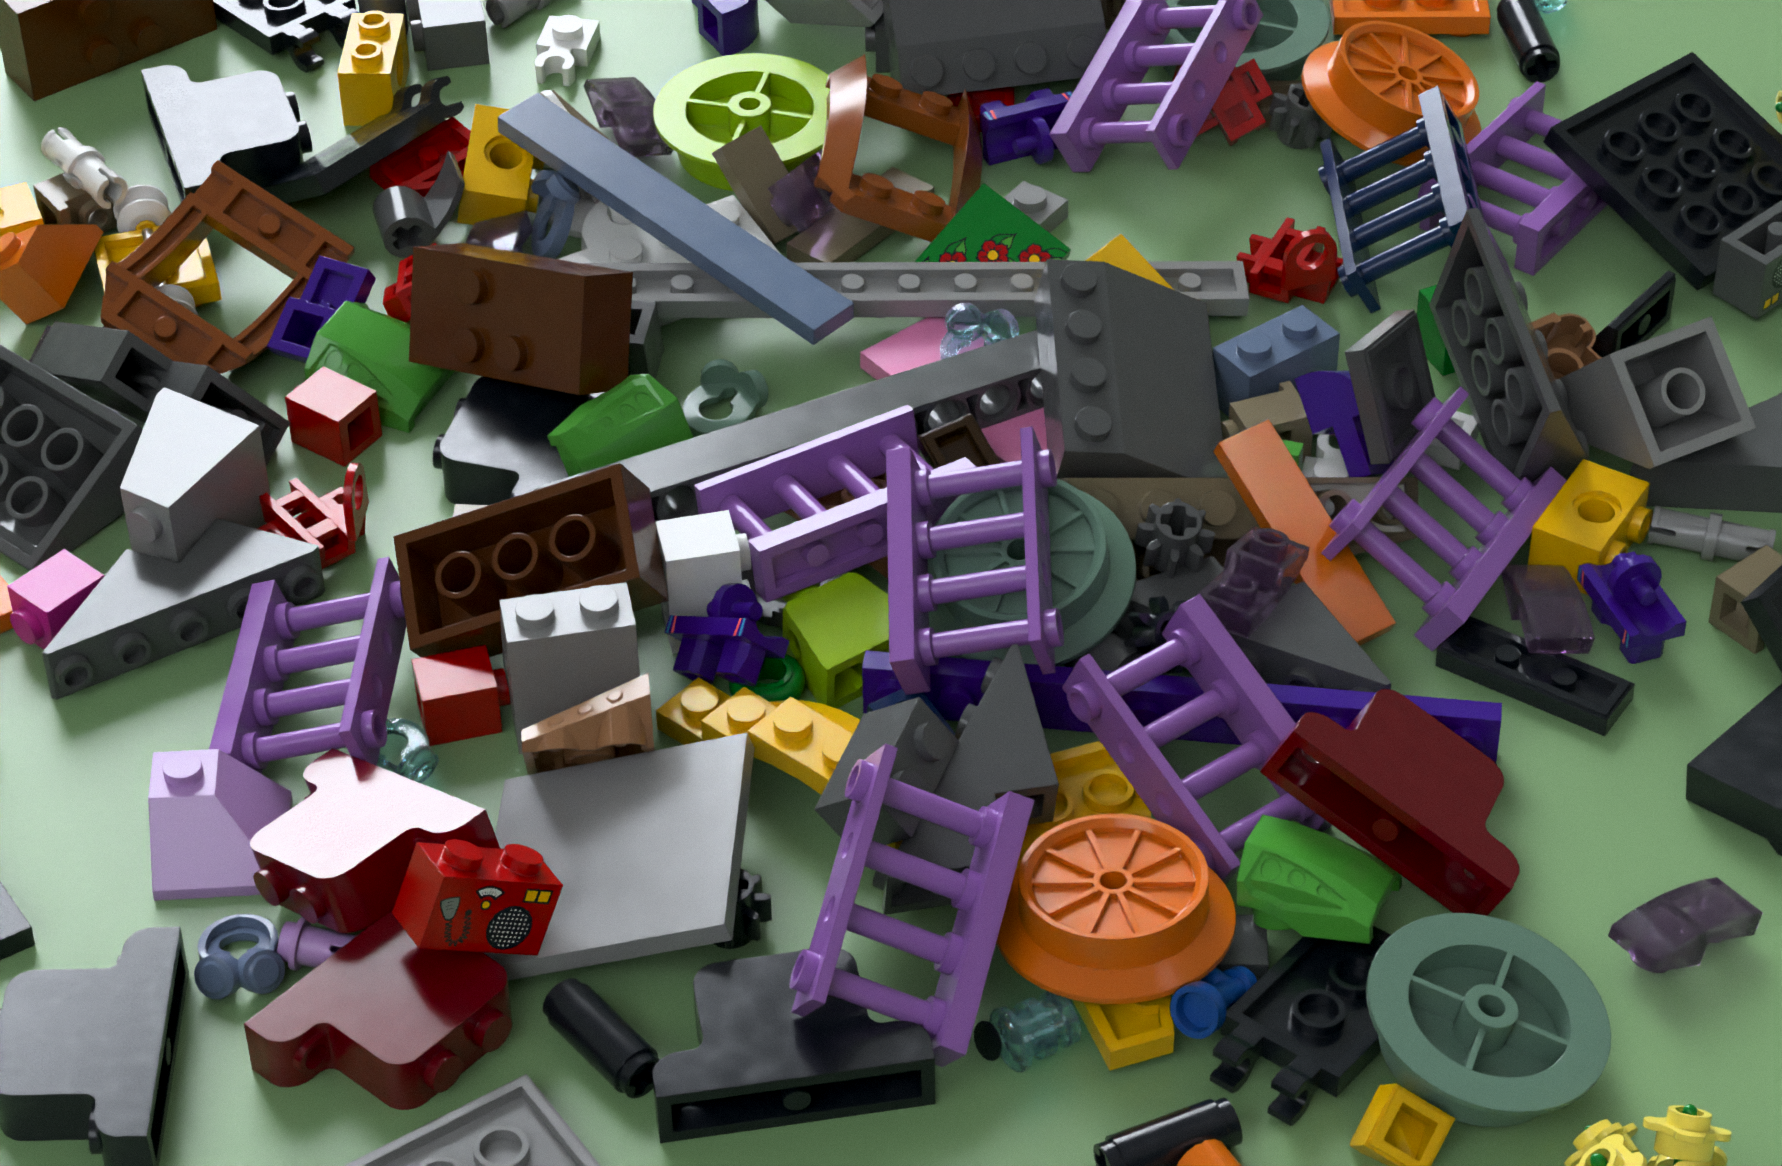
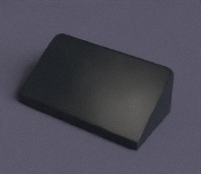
(1639, 319)

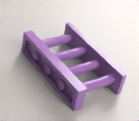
(1124, 58)
(1558, 211)
(1498, 533)
(824, 539)
(915, 540)
(267, 658)
(1230, 692)
(976, 893)

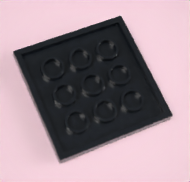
(1676, 161)

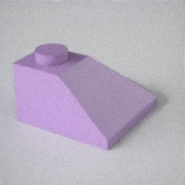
(203, 823)

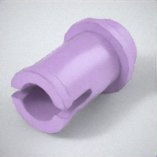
(308, 945)

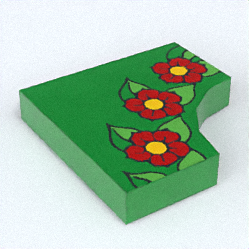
(993, 231)

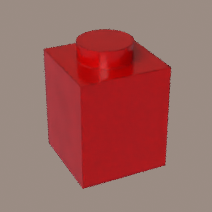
(333, 416)
(459, 694)

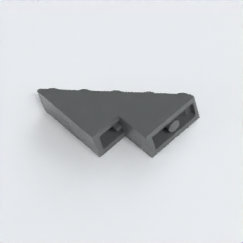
(129, 373)
(1729, 475)
(161, 606)
(1292, 647)
(996, 753)

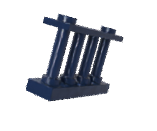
(1452, 195)

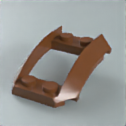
(930, 115)
(248, 218)

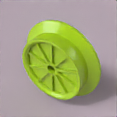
(734, 95)

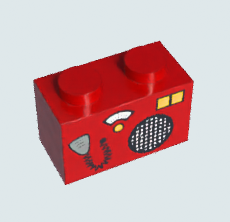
(477, 898)

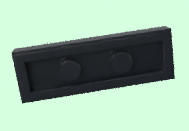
(1538, 679)

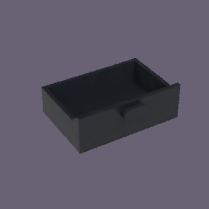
(1743, 772)

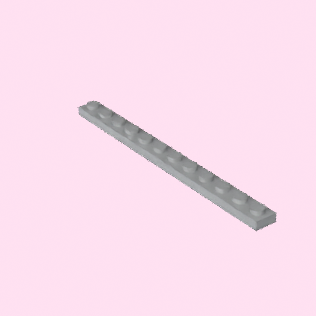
(918, 287)

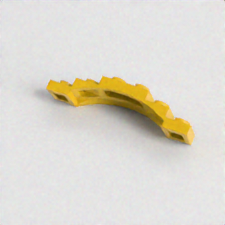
(789, 733)

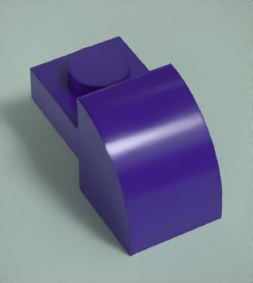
(728, 23)
(326, 290)
(1333, 410)

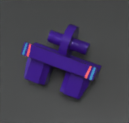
(1022, 127)
(1633, 604)
(726, 640)

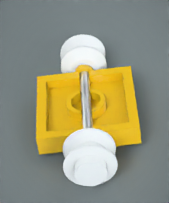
(137, 219)

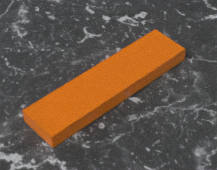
(1286, 502)

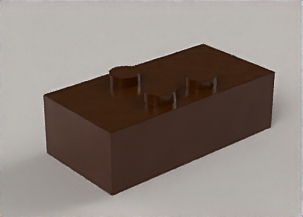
(72, 41)
(520, 317)
(536, 543)

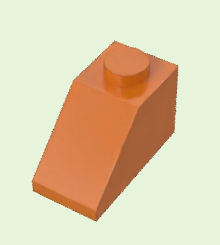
(44, 267)

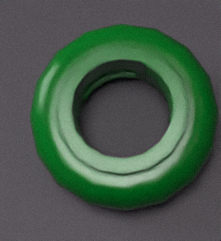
(789, 676)

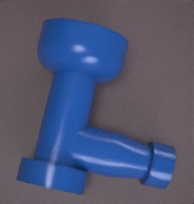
(1203, 1004)

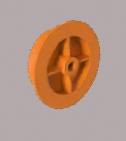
(1373, 79)
(1115, 911)

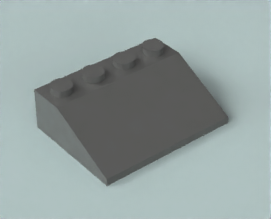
(990, 42)
(1503, 359)
(1125, 375)
(57, 463)

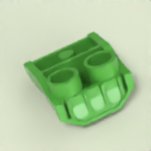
(376, 354)
(620, 424)
(1312, 882)

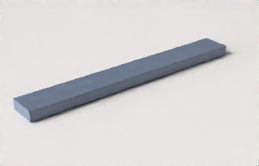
(677, 219)

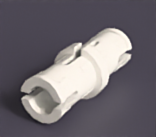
(84, 167)

